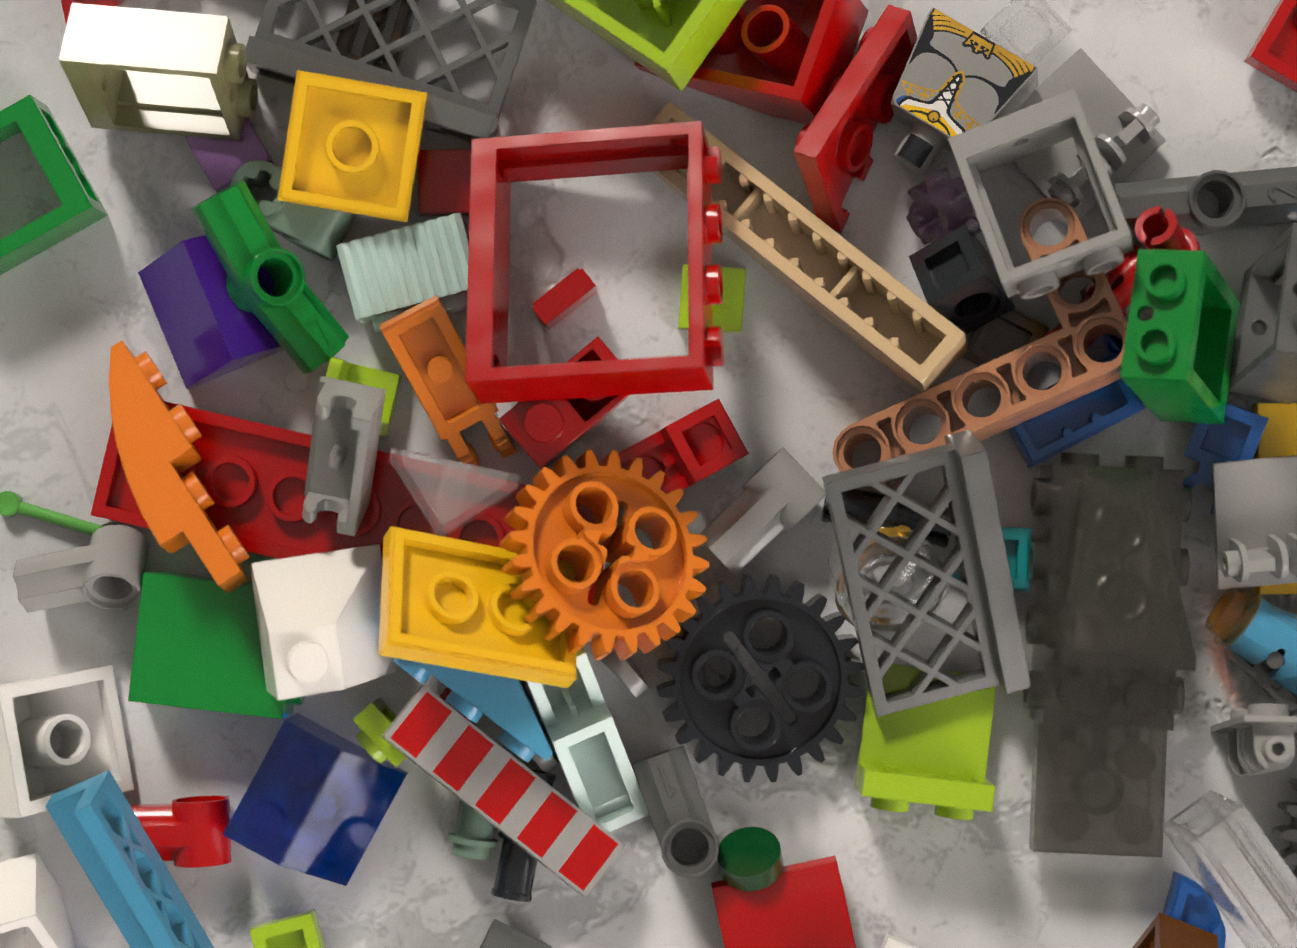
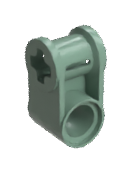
(303, 225)

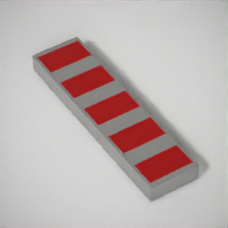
(503, 791)

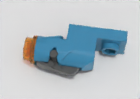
(1258, 641)

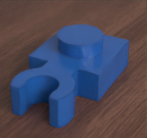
(1223, 443)

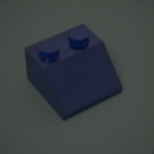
(315, 802)

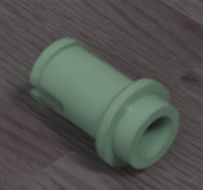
(472, 835)

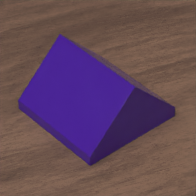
(199, 318)

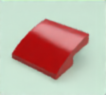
(796, 911)

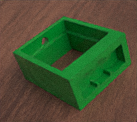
(78, 198)
(1185, 351)

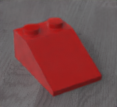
(782, 55)

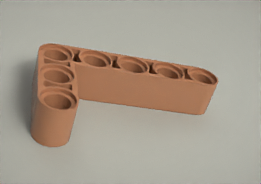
(1009, 372)

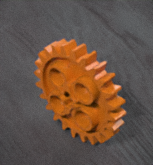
(554, 530)

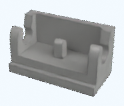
(343, 451)

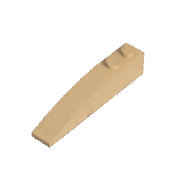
(826, 270)

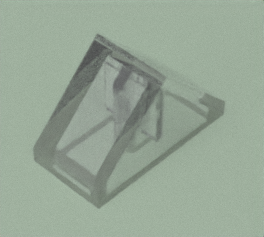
(451, 490)

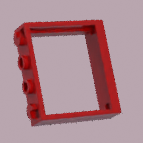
(586, 154)

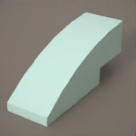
(590, 748)

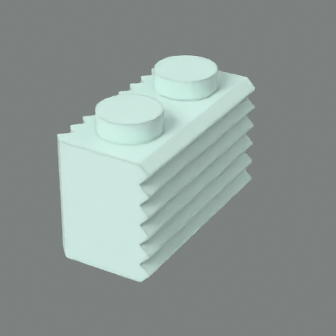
(406, 268)

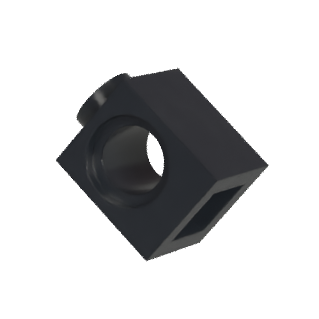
(961, 280)

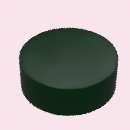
(750, 858)

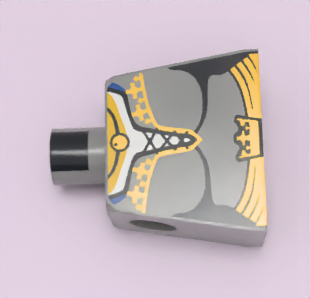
(954, 86)

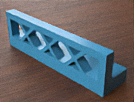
(125, 866)

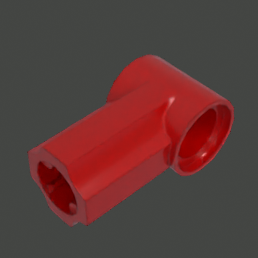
(189, 830)

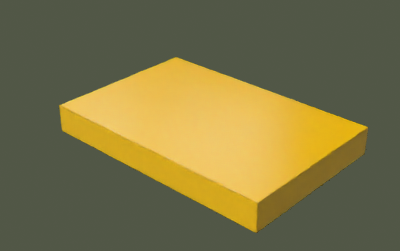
(455, 610)

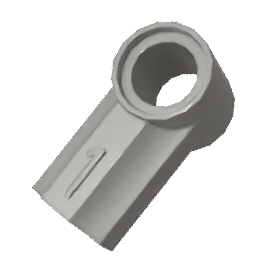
(772, 502)
(103, 573)

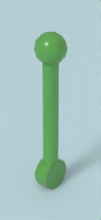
(12, 505)

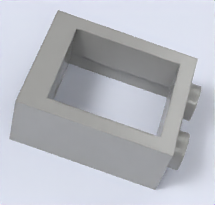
(1021, 135)

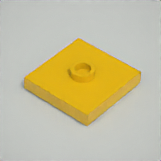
(352, 146)

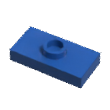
(1075, 421)

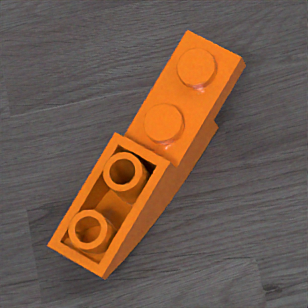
(154, 452)

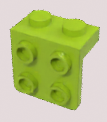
(927, 751)

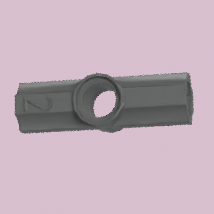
(1243, 199)

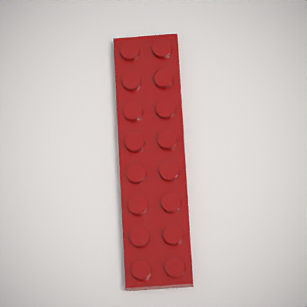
(259, 490)

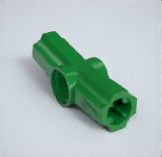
(292, 311)

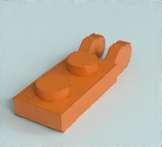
(435, 367)

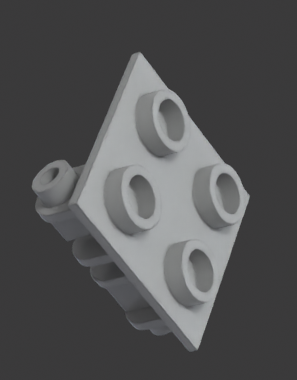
(1120, 131)
(1255, 521)
(1259, 738)

